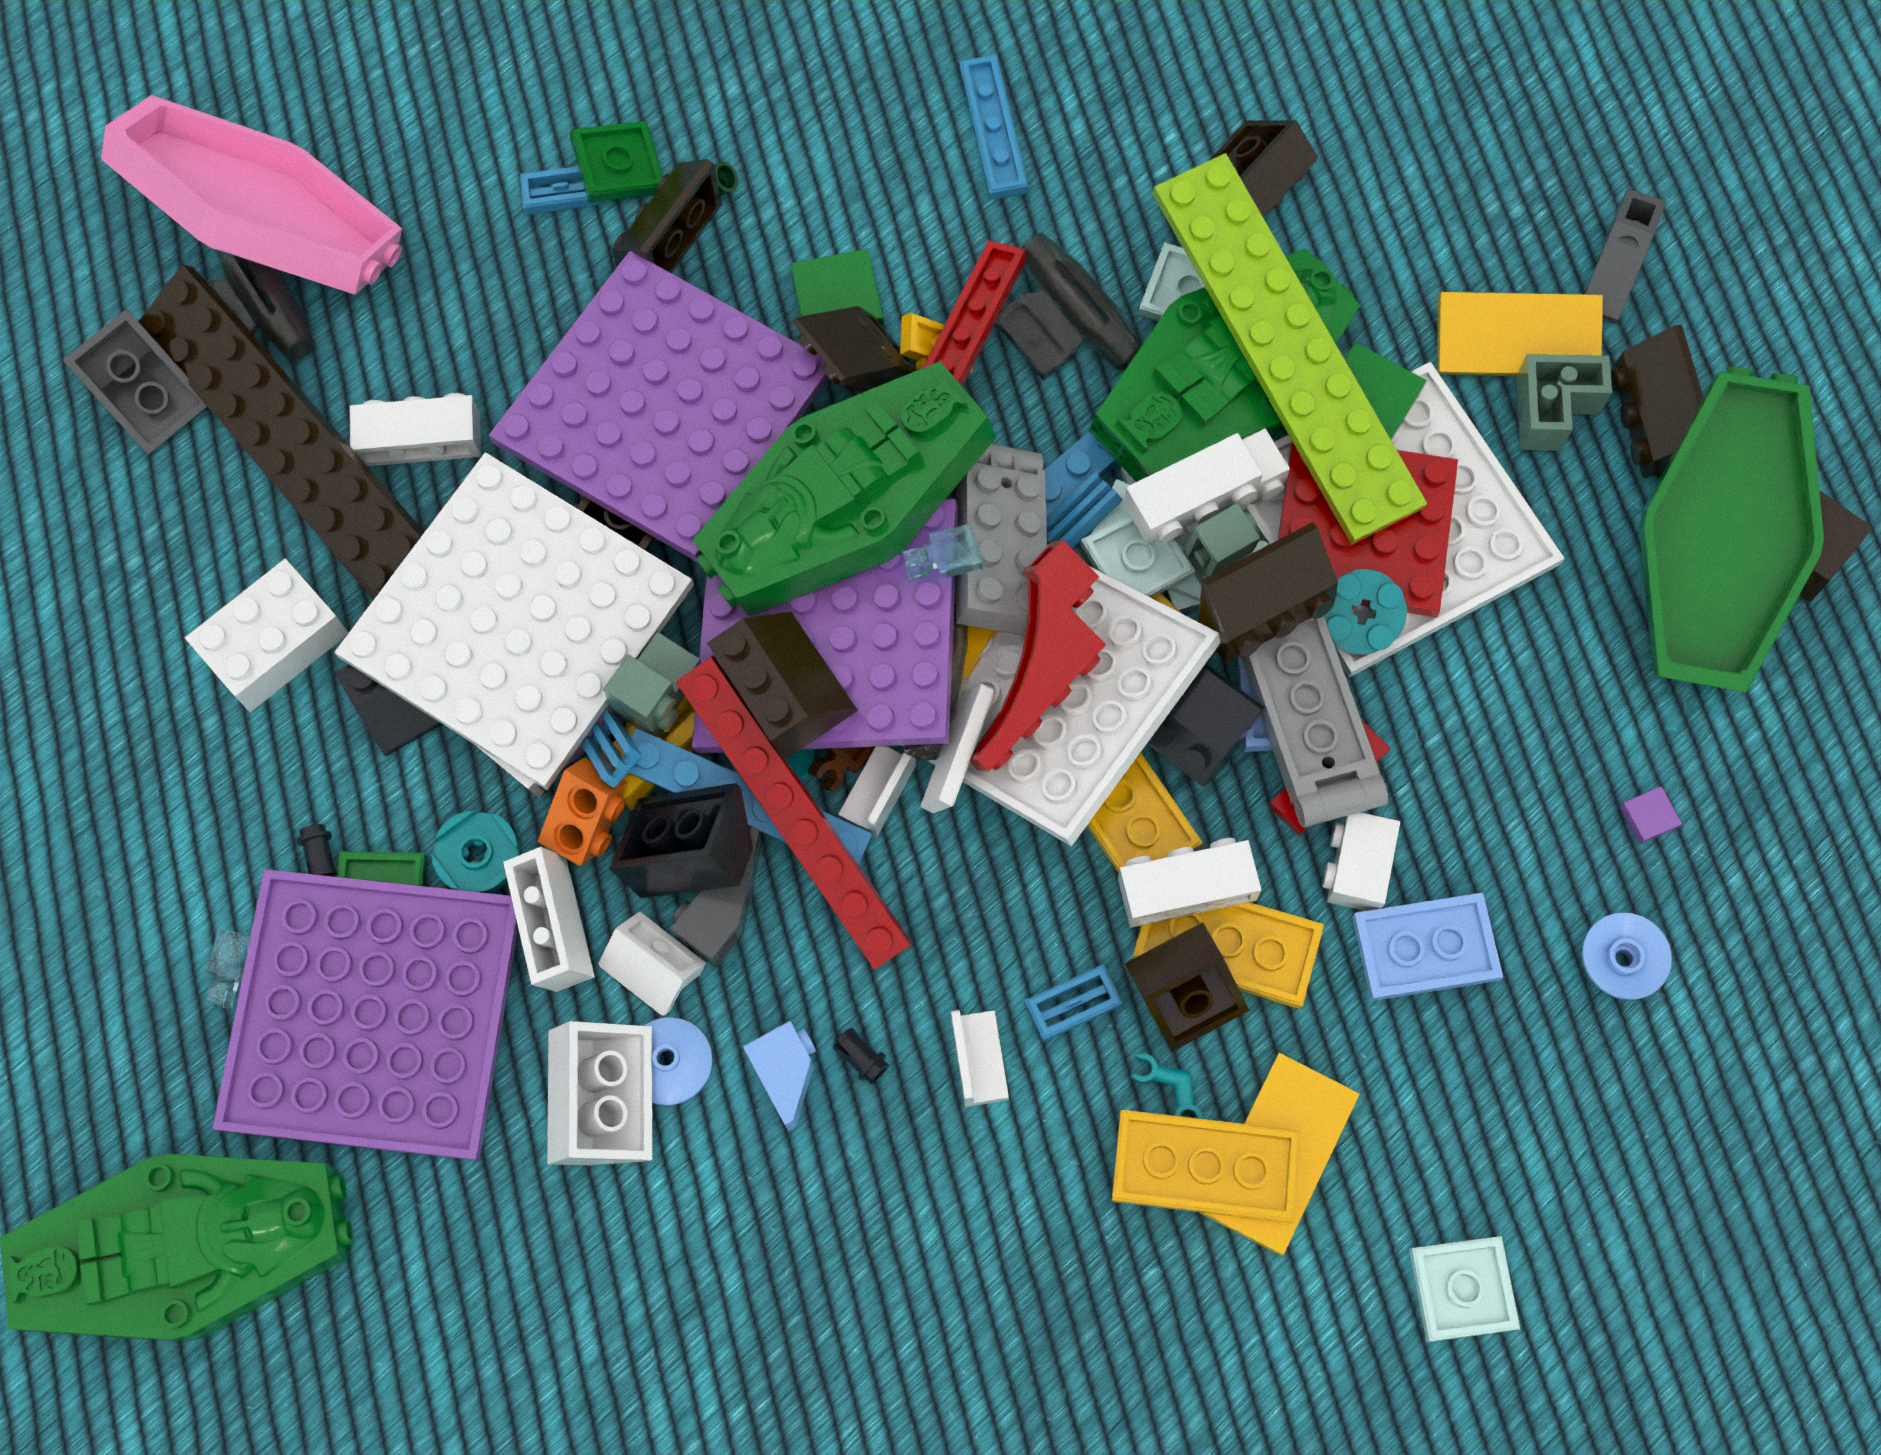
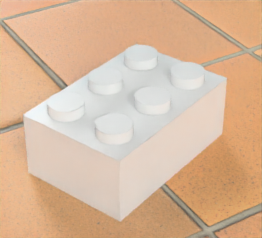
(267, 635)

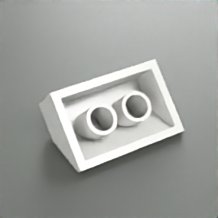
(599, 1094)

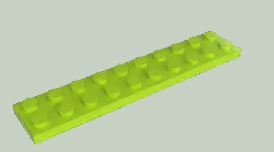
(1289, 349)

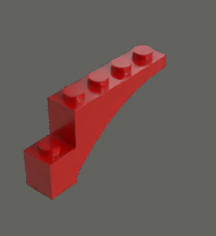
(1053, 651)

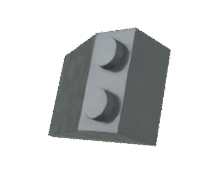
(136, 381)

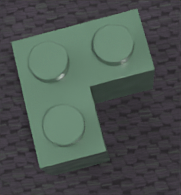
(1554, 389)
(1222, 541)
(646, 688)

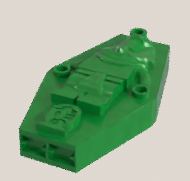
(1195, 384)
(844, 489)
(1732, 530)
(175, 1247)

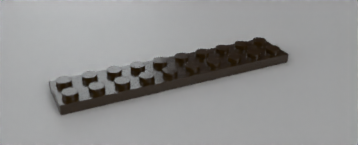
(282, 430)

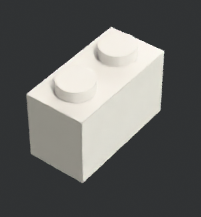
(1361, 862)

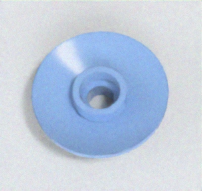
(1642, 944)
(690, 1065)

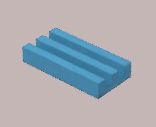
(554, 198)
(1076, 510)
(600, 737)
(1040, 1018)

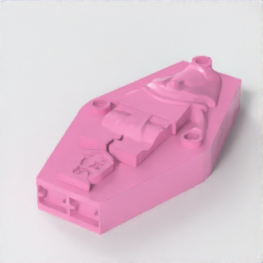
(251, 194)

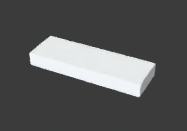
(957, 753)

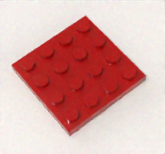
(1407, 551)

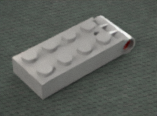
(1007, 512)
(1314, 724)

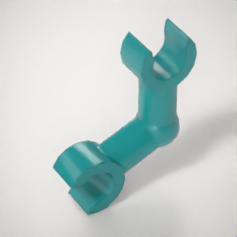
(1179, 1078)

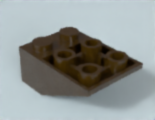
(853, 347)

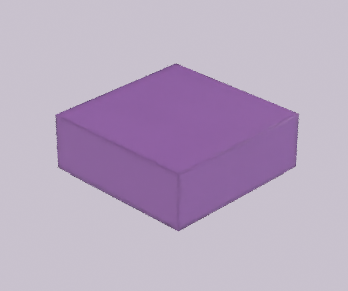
(1650, 815)

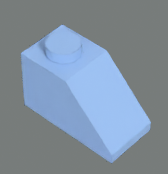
(784, 1068)

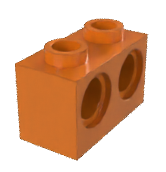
(576, 808)

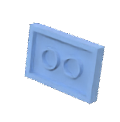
(1427, 946)

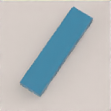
(993, 127)

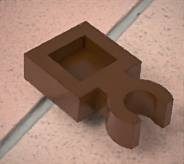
(836, 762)

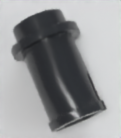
(317, 850)
(861, 1056)

